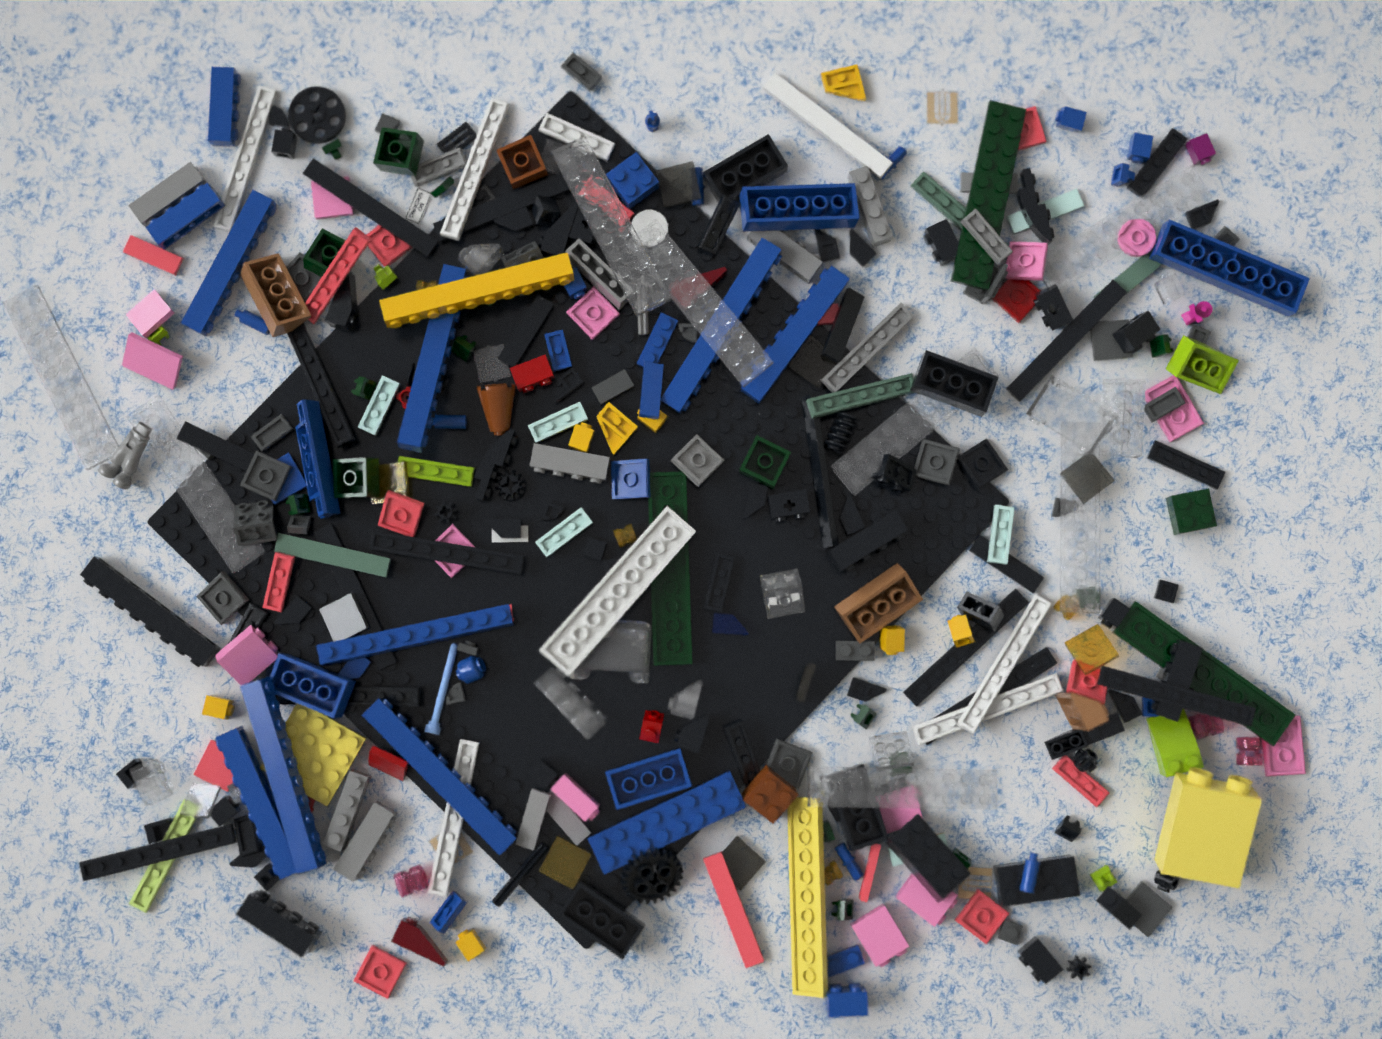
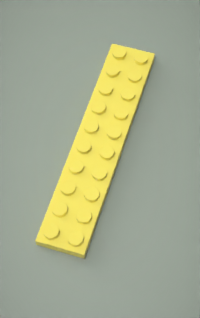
(807, 899)

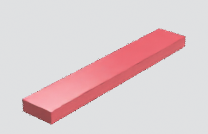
(336, 273)
(733, 909)

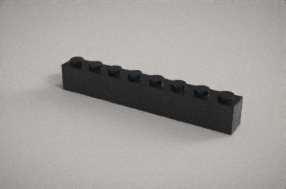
(149, 611)

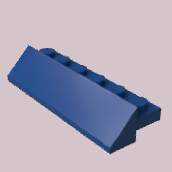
(316, 458)

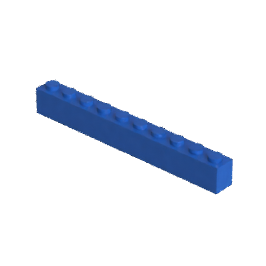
(738, 300)
(429, 372)
(415, 635)
(283, 775)
(439, 776)

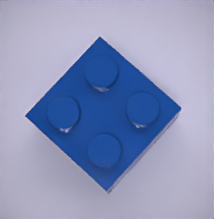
(633, 180)
(846, 1000)

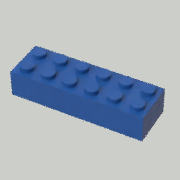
(799, 207)

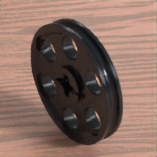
(320, 122)

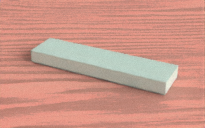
(1057, 206)

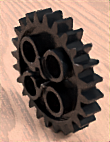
(651, 875)

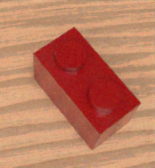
(532, 373)

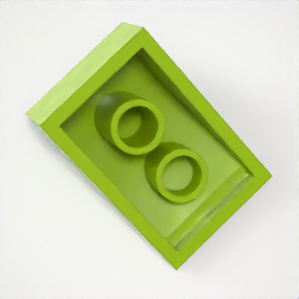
(1201, 365)
(1174, 745)

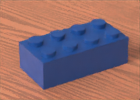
(311, 685)
(648, 778)

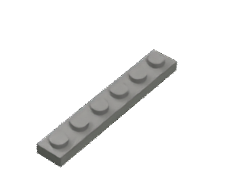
(867, 348)

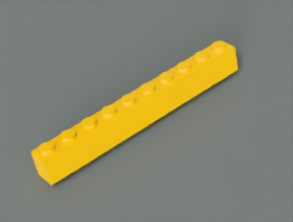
(477, 290)

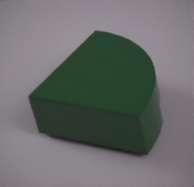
(442, 187)

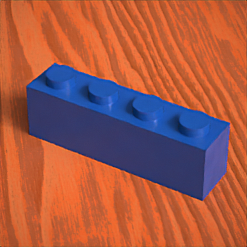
(223, 106)
(185, 216)

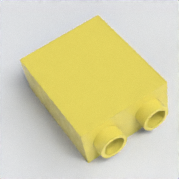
(1208, 828)

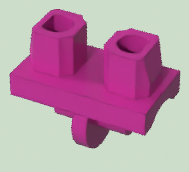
(1196, 313)

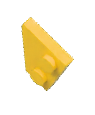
(844, 82)
(615, 426)

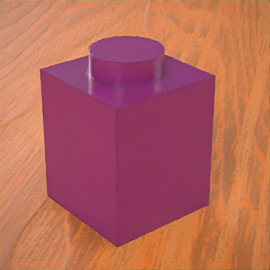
(1200, 149)

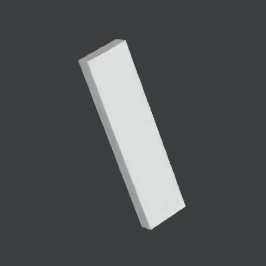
(568, 133)

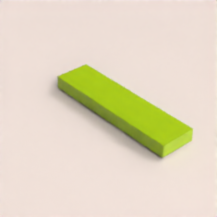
(439, 471)

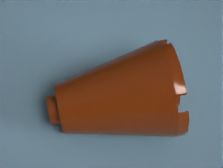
(497, 406)

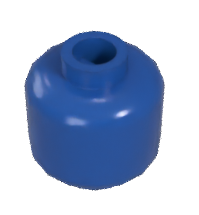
(470, 669)

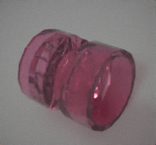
(1204, 725)
(1248, 744)
(411, 880)

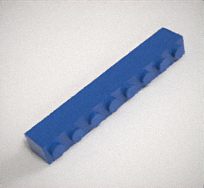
(229, 263)
(797, 330)
(258, 798)

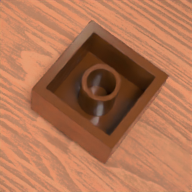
(522, 162)
(769, 794)

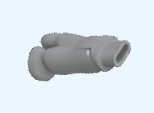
(127, 456)

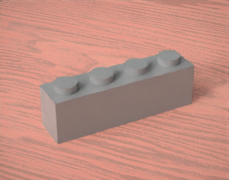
(167, 194)
(870, 207)
(794, 254)
(596, 272)
(569, 462)
(346, 810)
(365, 840)

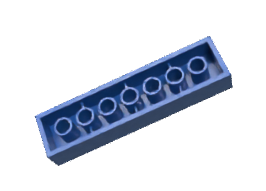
(1229, 268)
(667, 822)

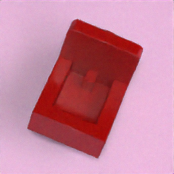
(651, 726)

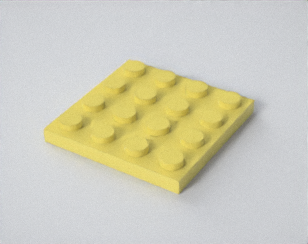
(322, 751)

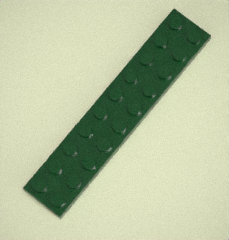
(989, 190)
(672, 586)
(1212, 677)

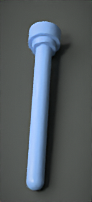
(434, 725)

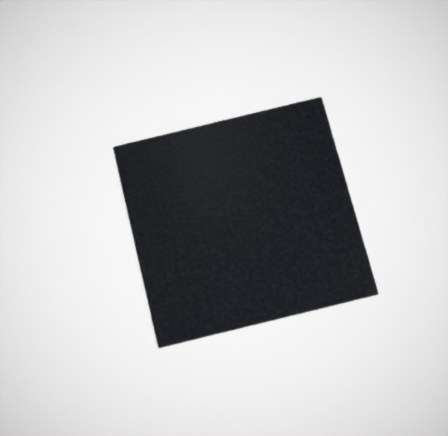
(504, 711)

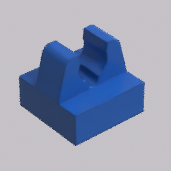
(1122, 175)

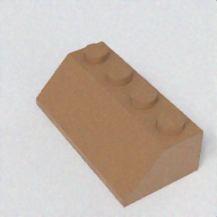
(275, 294)
(878, 603)
(1081, 711)

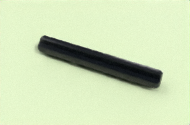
(520, 874)

